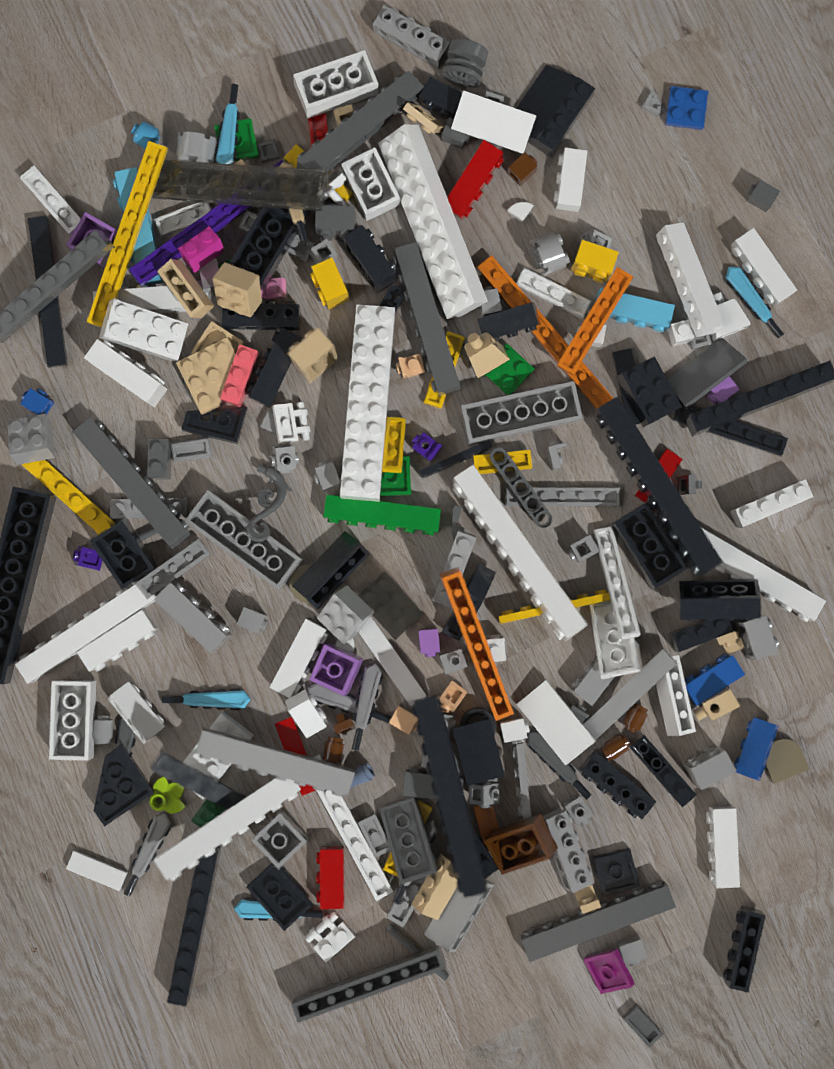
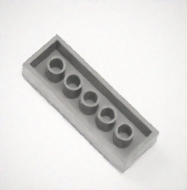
(521, 413)
(228, 530)

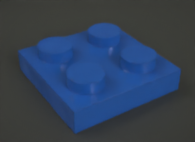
(686, 108)

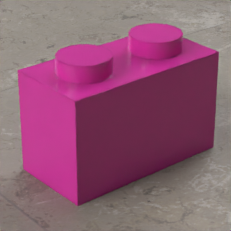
(201, 249)

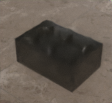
(390, 605)

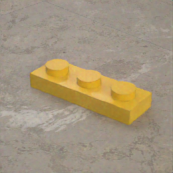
(394, 445)
(521, 459)

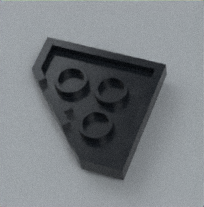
(119, 786)

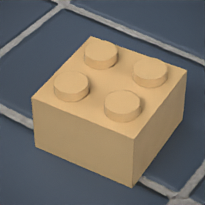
(237, 289)

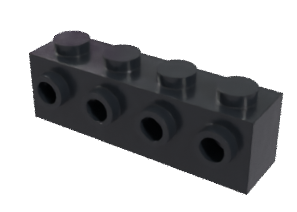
(266, 317)
(274, 368)
(617, 784)
(744, 948)

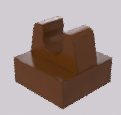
(343, 724)

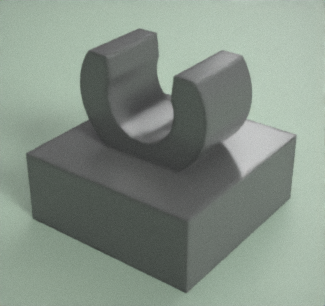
(688, 485)

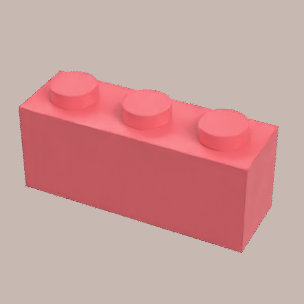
(240, 376)

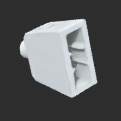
(732, 315)

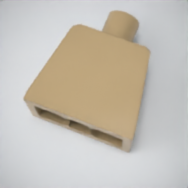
(485, 353)
(725, 703)

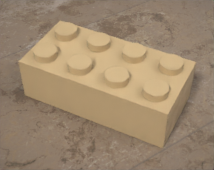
(313, 355)

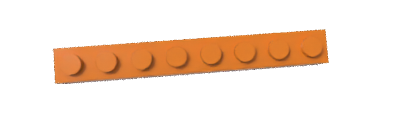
(476, 643)

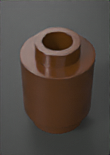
(635, 718)
(615, 747)
(333, 750)

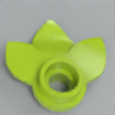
(170, 795)

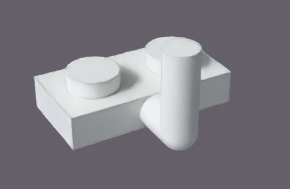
(335, 180)

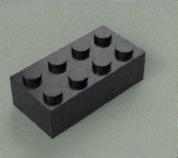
(265, 244)
(649, 546)
(720, 599)

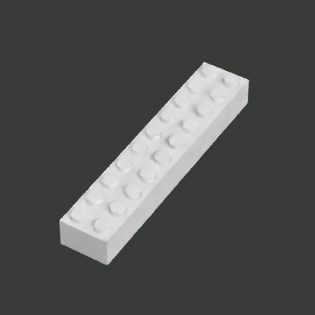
(432, 221)
(367, 403)
(519, 554)

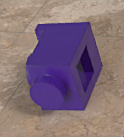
(428, 453)

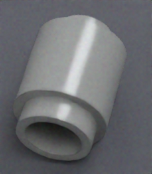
(102, 729)

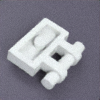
(285, 422)
(334, 941)

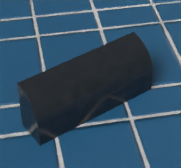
(331, 569)

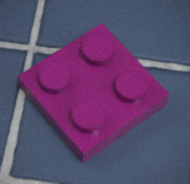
(609, 971)

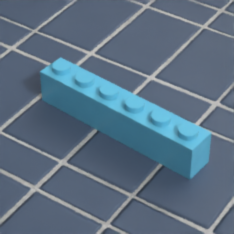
(146, 240)

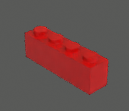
(473, 179)

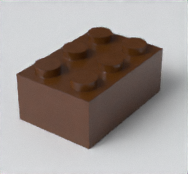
(521, 844)

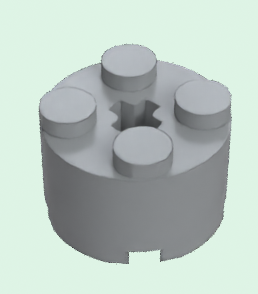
(195, 147)
(549, 253)

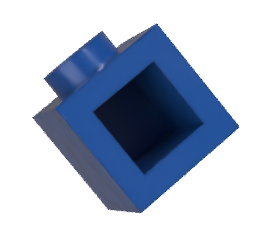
(36, 401)

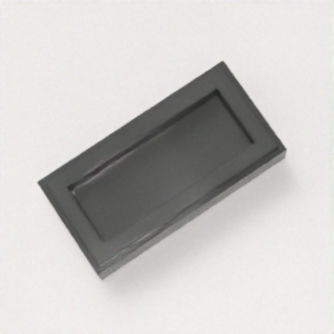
(642, 1025)

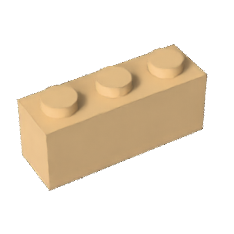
(185, 288)
(436, 889)

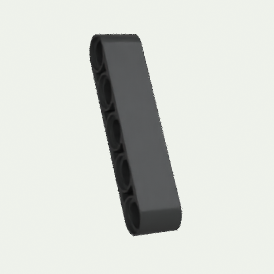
(527, 494)

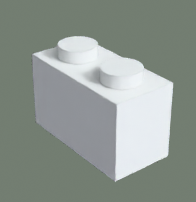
(305, 713)

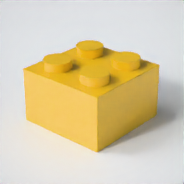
(594, 261)
(328, 279)

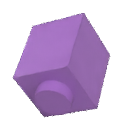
(722, 391)
(429, 642)

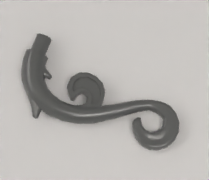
(271, 506)

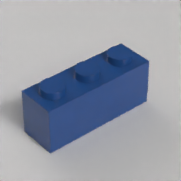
(713, 678)
(755, 748)

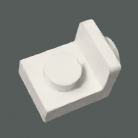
(497, 647)

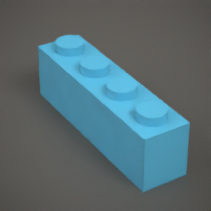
(642, 312)

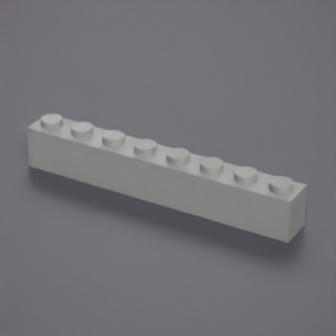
(275, 761)

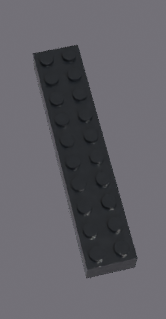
(658, 487)
(20, 558)
(451, 797)

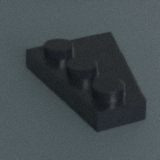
(216, 424)

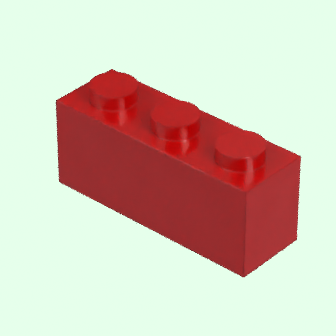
(331, 877)

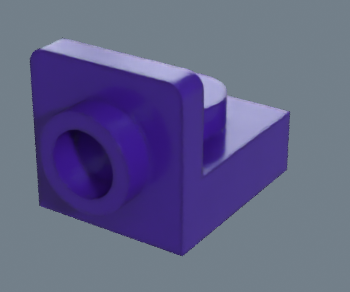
(87, 558)

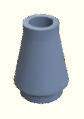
(363, 774)

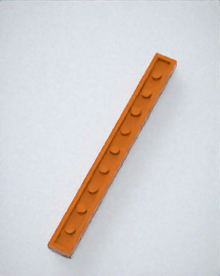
(545, 333)

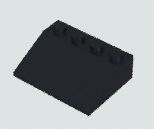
(557, 103)

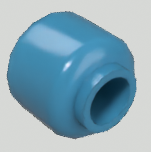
(145, 132)

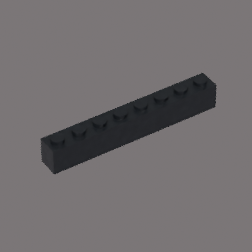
(760, 398)
(193, 929)

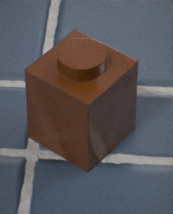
(522, 168)

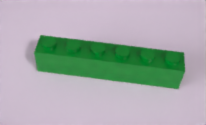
(382, 514)

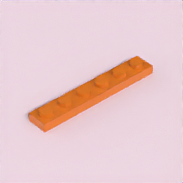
(595, 321)

